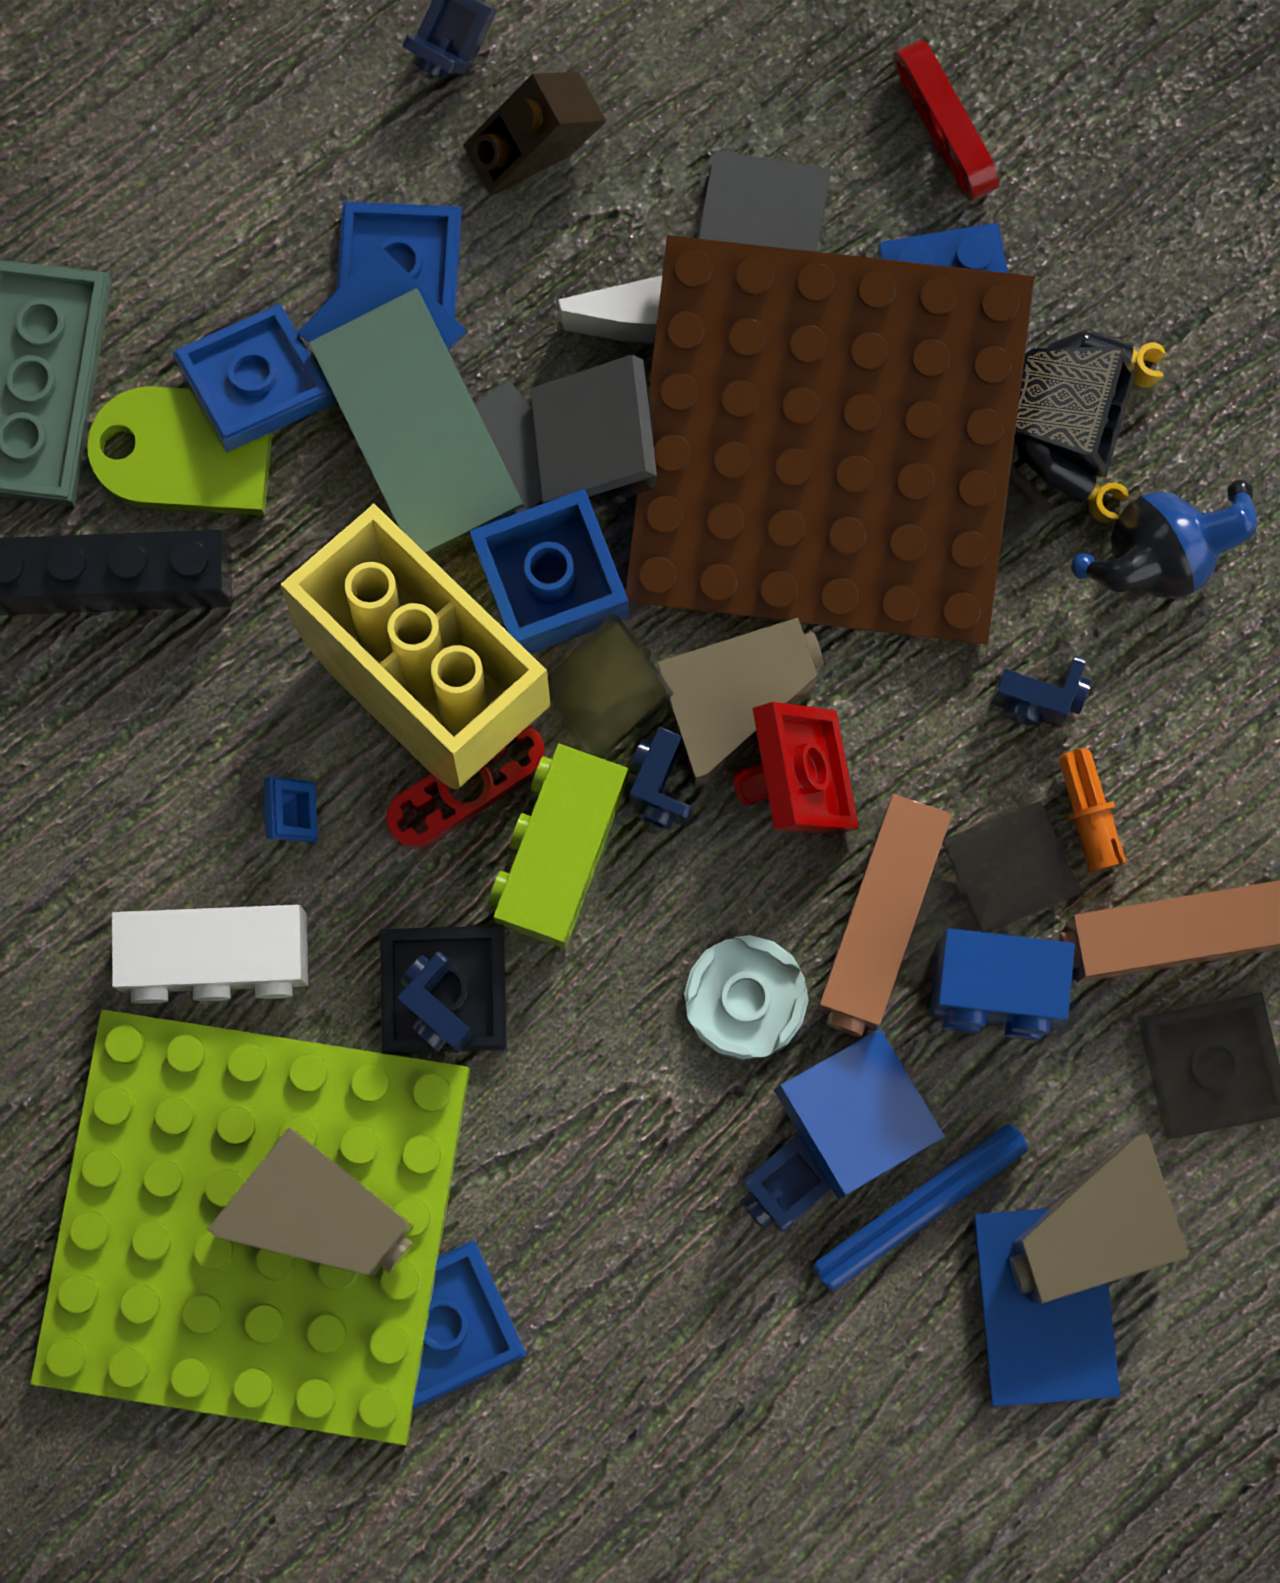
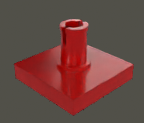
(800, 770)

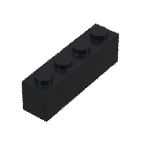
(115, 572)

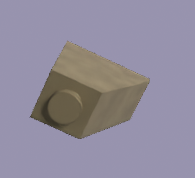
(725, 681)
(314, 1211)
(1102, 1228)

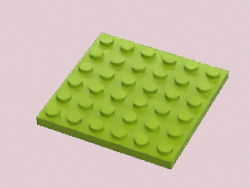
(205, 1324)

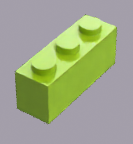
(558, 845)

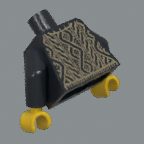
(1075, 408)

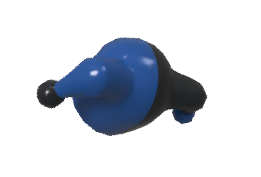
(1170, 544)

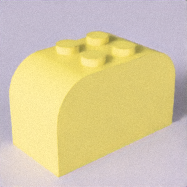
(415, 648)

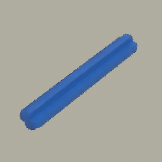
(920, 1207)

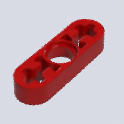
(946, 120)
(438, 827)

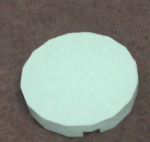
(746, 997)

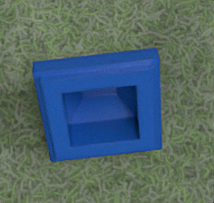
(290, 810)

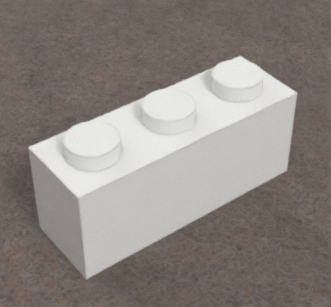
(210, 952)

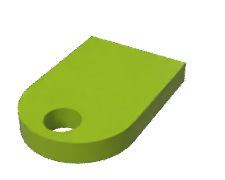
(177, 456)

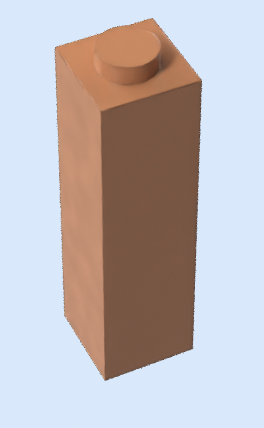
(883, 915)
(1175, 931)

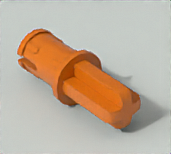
(1091, 812)

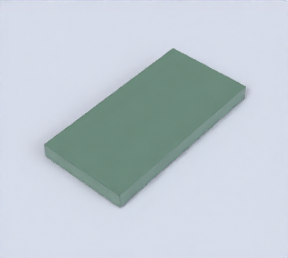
(47, 376)
(416, 423)

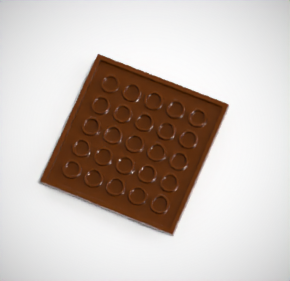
(830, 438)

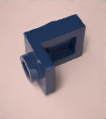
(450, 36)
(1030, 700)
(652, 767)
(434, 1021)
(784, 1186)

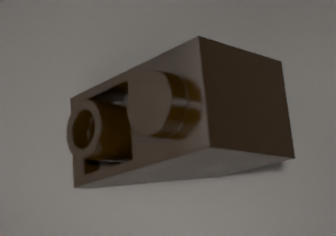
(534, 129)

